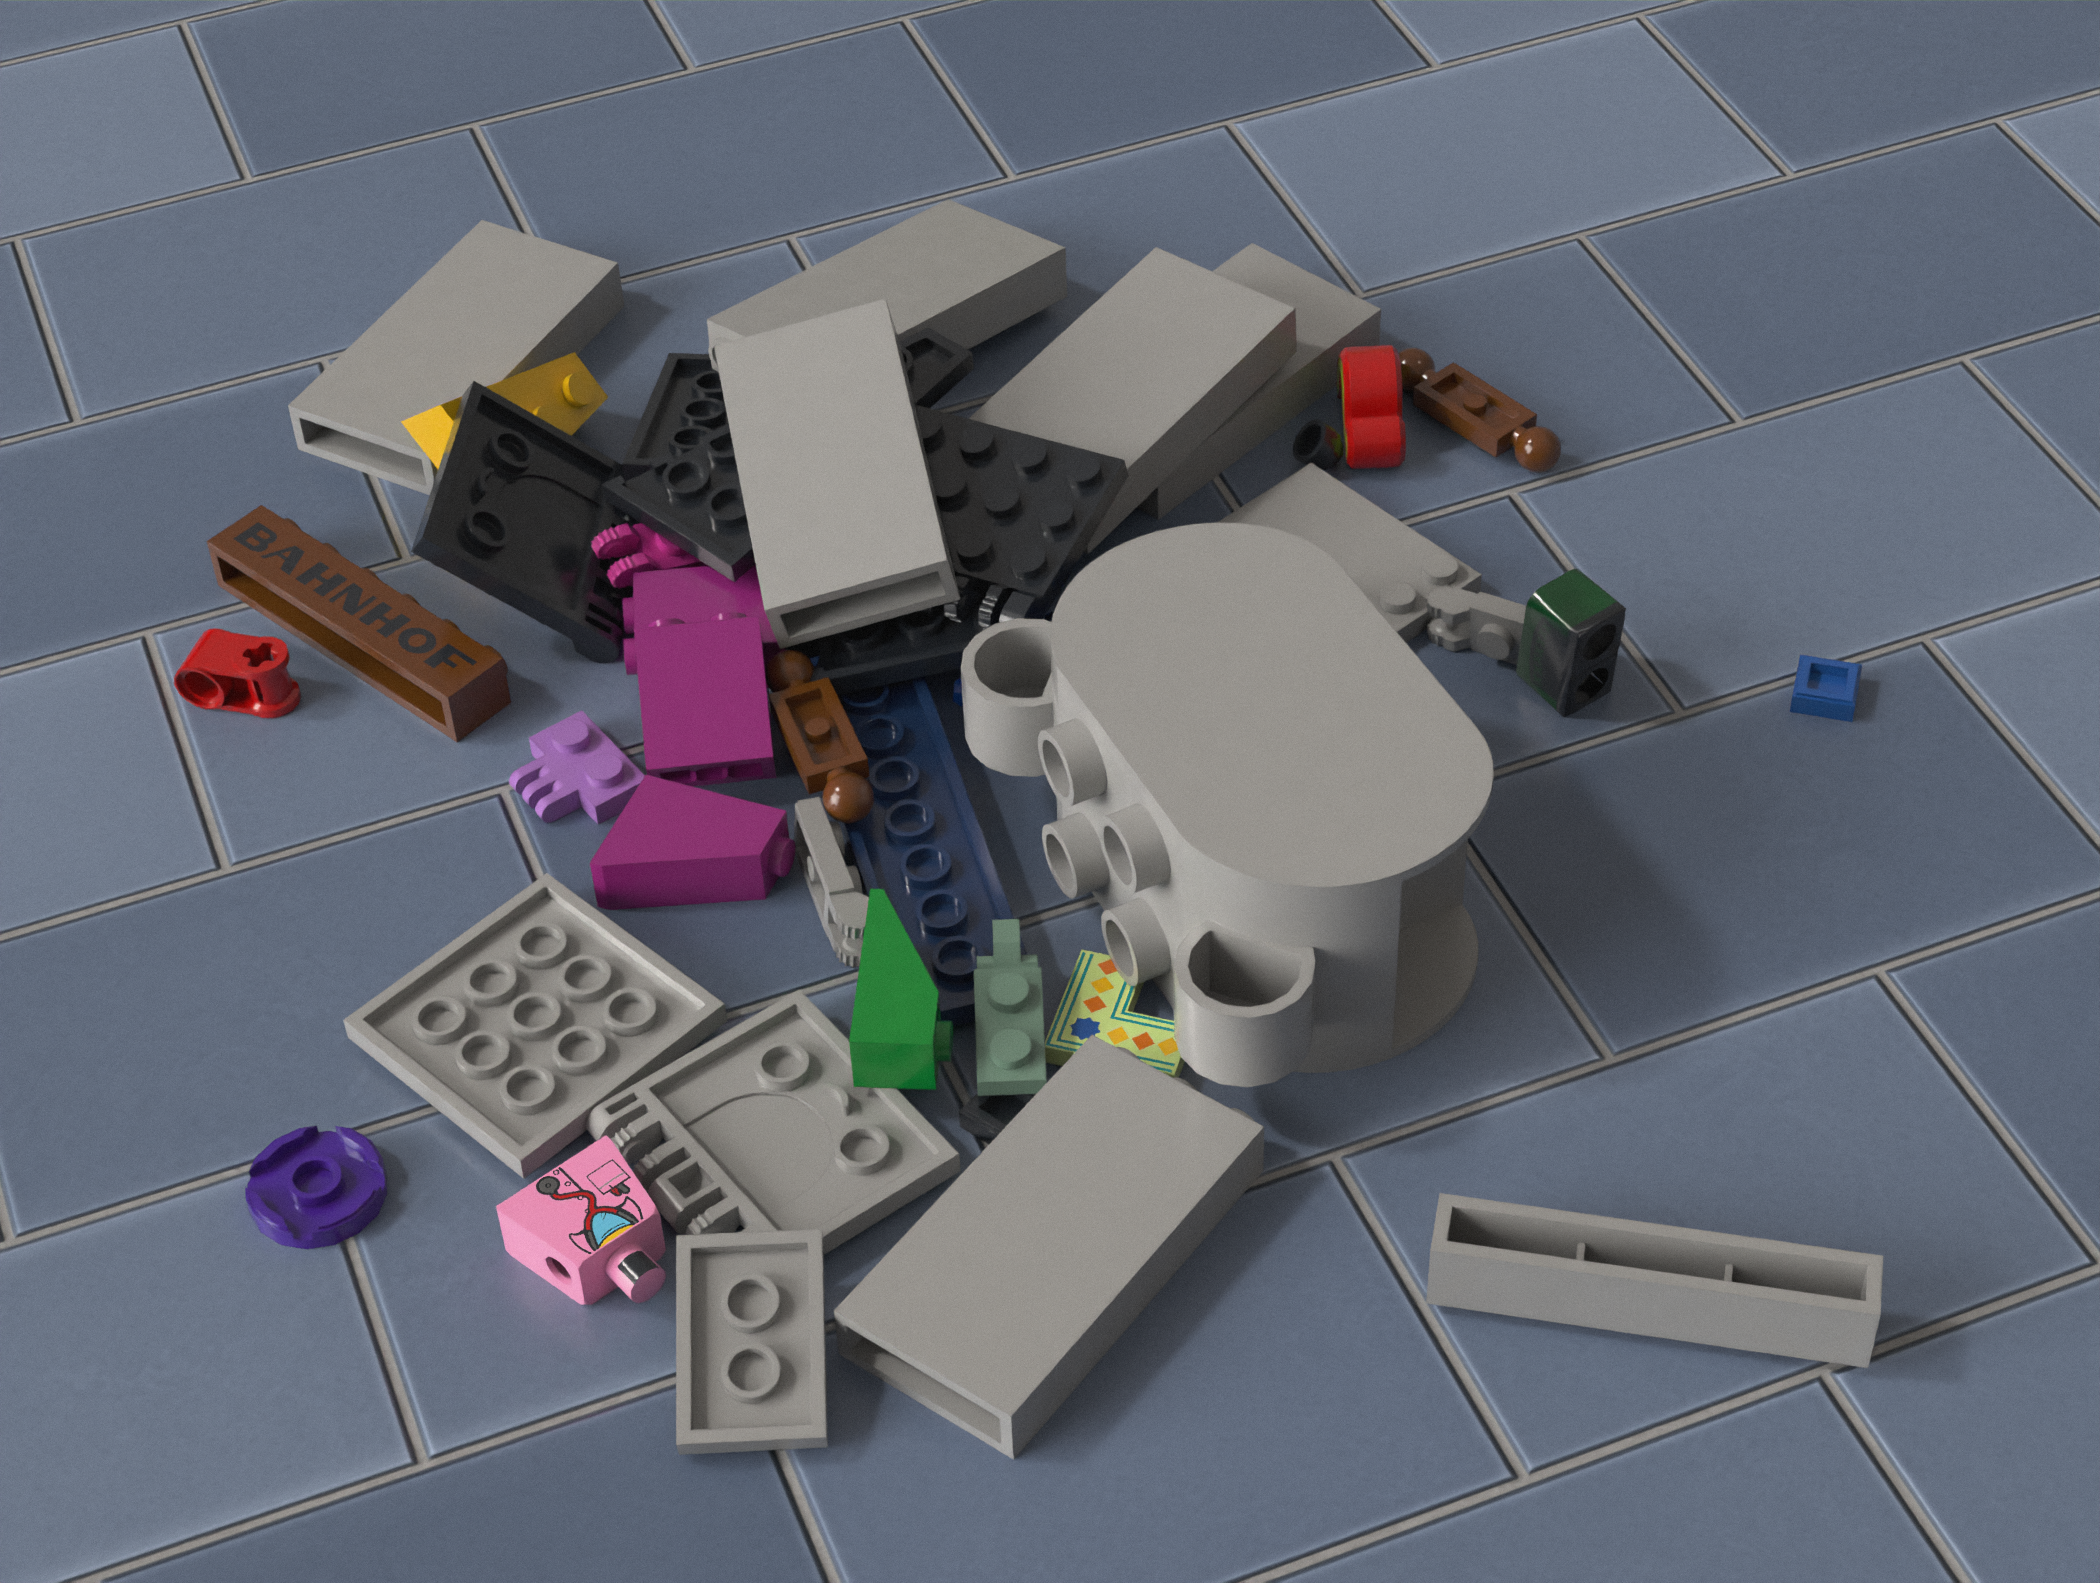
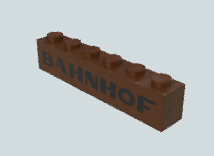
(361, 622)

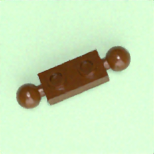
(1478, 411)
(819, 737)

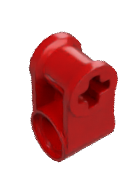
(233, 671)

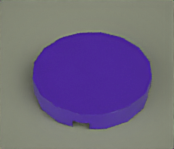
(316, 1187)

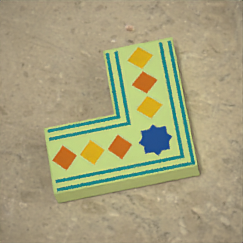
(1103, 1006)

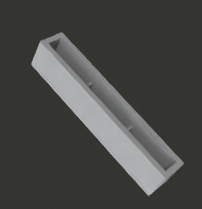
(1655, 1280)

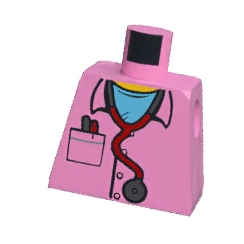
(588, 1228)

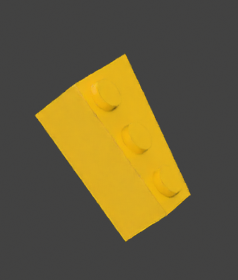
(555, 391)

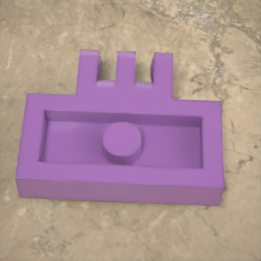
(575, 770)

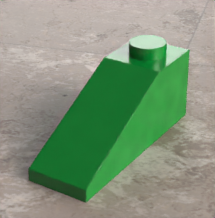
(896, 1009)

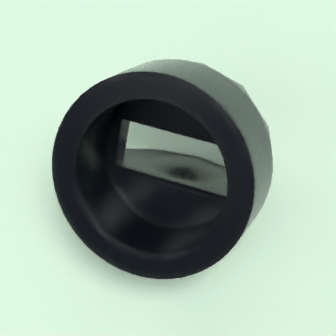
(1318, 445)

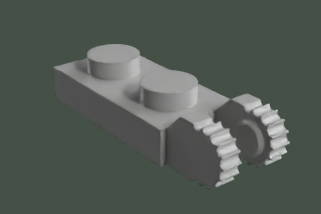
(1479, 622)
(831, 883)

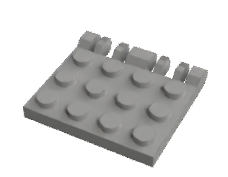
(774, 1133)

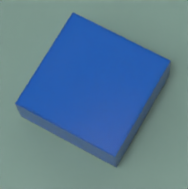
(1826, 688)

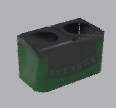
(1555, 644)

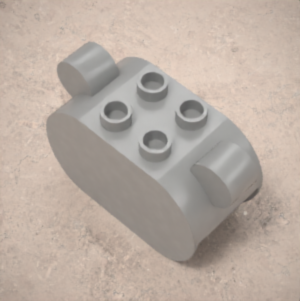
(1247, 794)

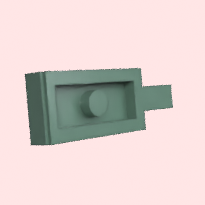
(1009, 1017)

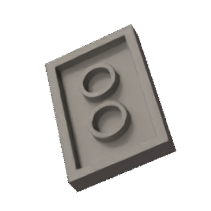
(750, 1342)

